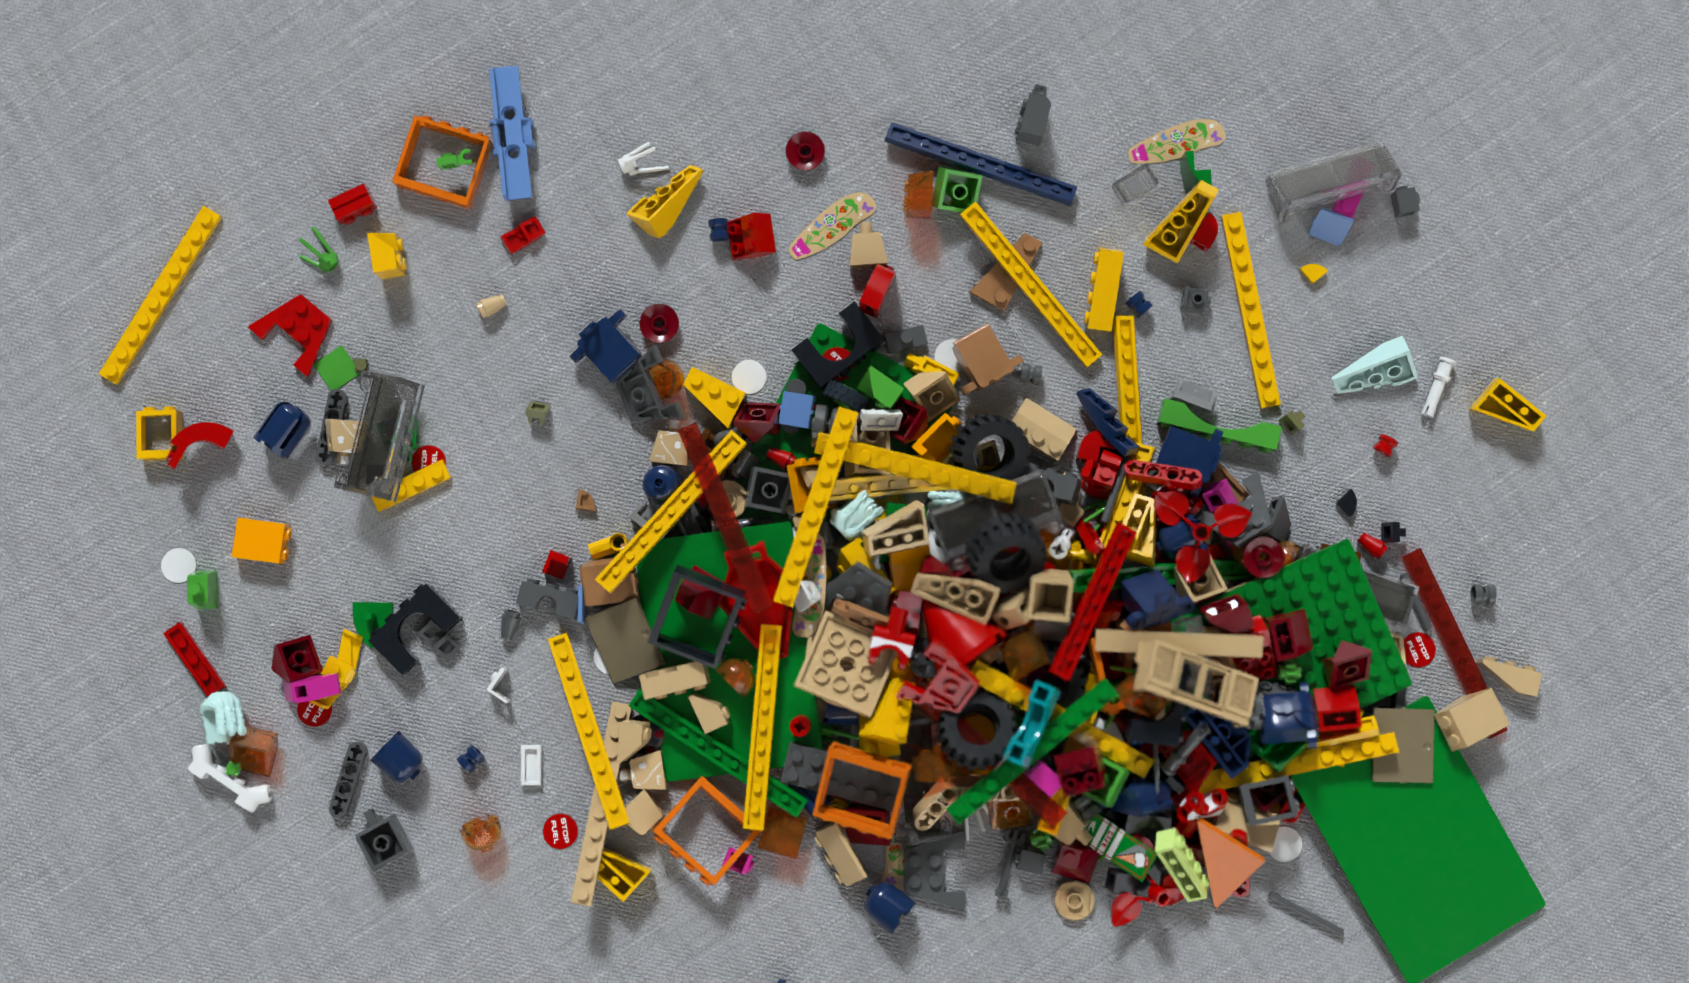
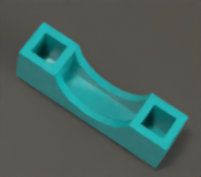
(1040, 706)

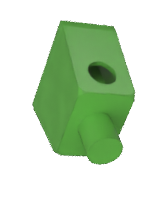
(202, 589)

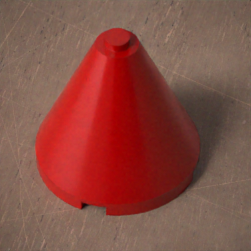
(958, 633)

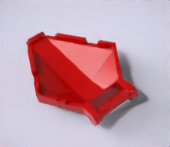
(749, 621)

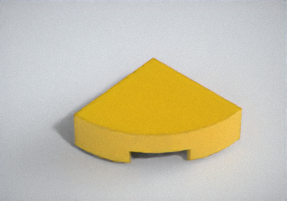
(1313, 272)

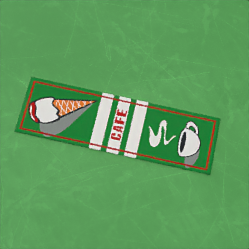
(1120, 847)

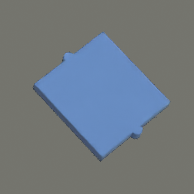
(1330, 226)
(796, 409)
(581, 606)

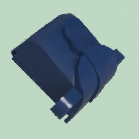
(607, 347)
(1191, 452)
(1152, 601)
(1290, 717)
(1140, 797)

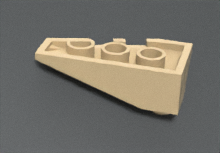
(964, 596)

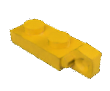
(926, 364)

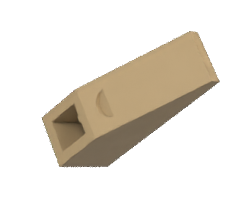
(1516, 679)

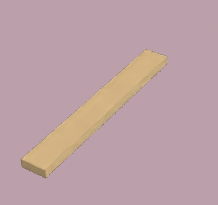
(1190, 642)

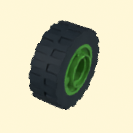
(845, 396)

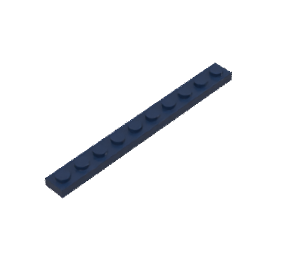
(980, 164)

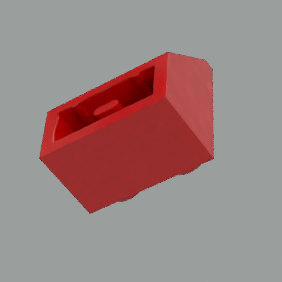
(751, 236)
(1337, 708)

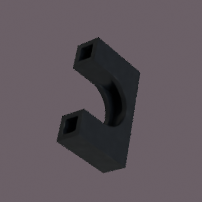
(866, 340)
(388, 638)
(1168, 728)
(1121, 881)

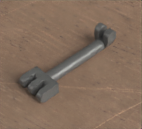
(1013, 842)

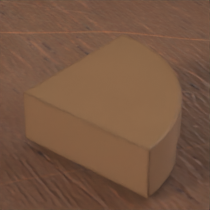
(585, 501)

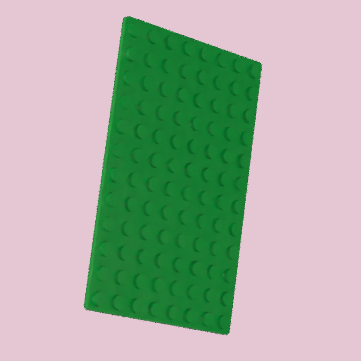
(707, 552)
(1337, 610)
(1422, 856)

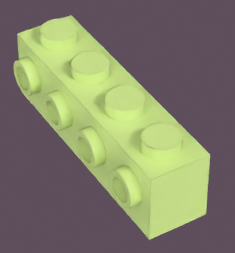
(1181, 864)

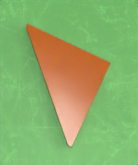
(1226, 861)

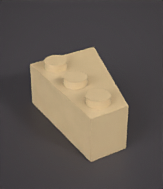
(898, 531)
(674, 679)

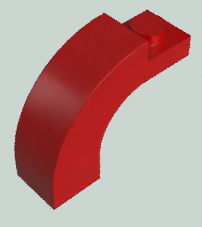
(200, 432)

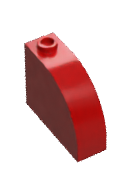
(877, 290)

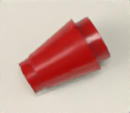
(781, 458)
(1372, 545)

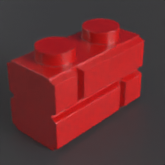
(352, 204)

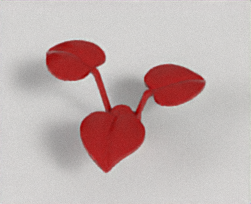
(1193, 561)
(1127, 907)

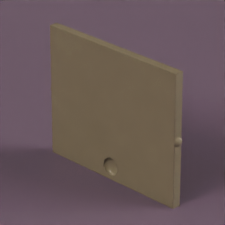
(622, 640)
(1415, 742)

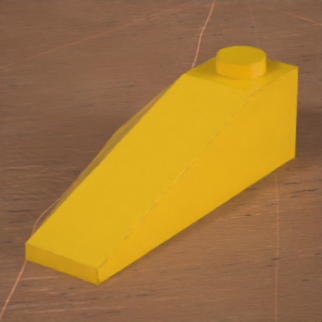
(662, 209)

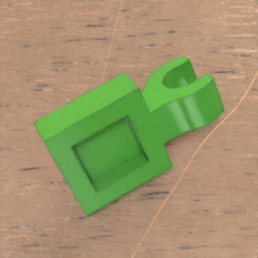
(450, 161)

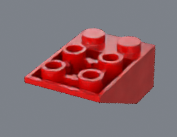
(1263, 667)

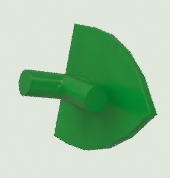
(369, 616)

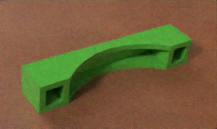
(1261, 436)

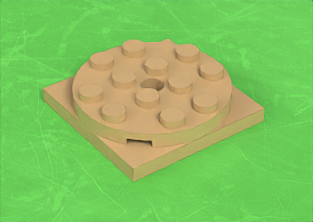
(823, 672)

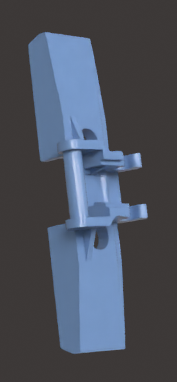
(518, 134)

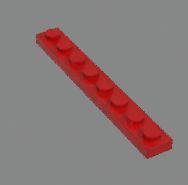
(1092, 601)

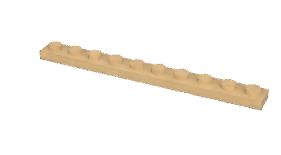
(597, 823)

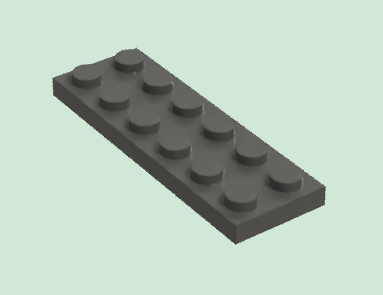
(849, 781)

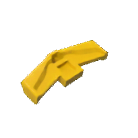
(344, 665)

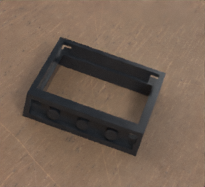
(684, 649)

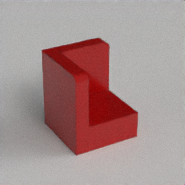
(556, 564)

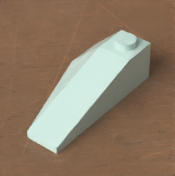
(1384, 365)

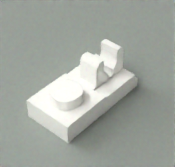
(880, 420)

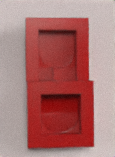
(523, 235)

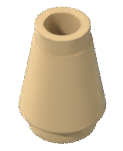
(490, 305)

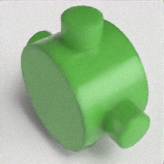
(233, 769)

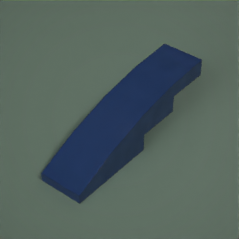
(1104, 419)

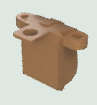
(983, 359)
(595, 594)

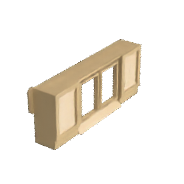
(1161, 670)

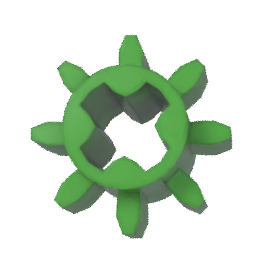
(1289, 672)
(1041, 839)

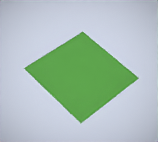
(336, 368)

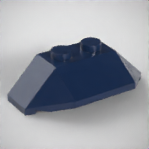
(1227, 743)

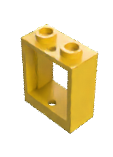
(176, 427)

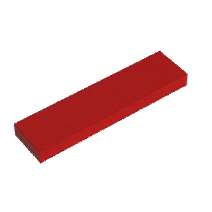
(194, 659)

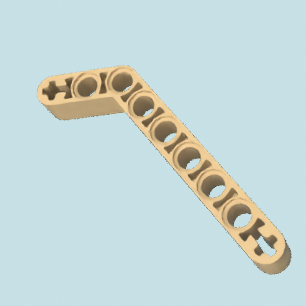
(943, 794)

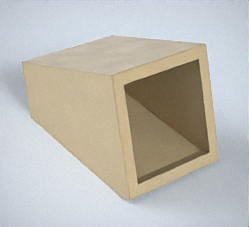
(1050, 596)
(1471, 719)

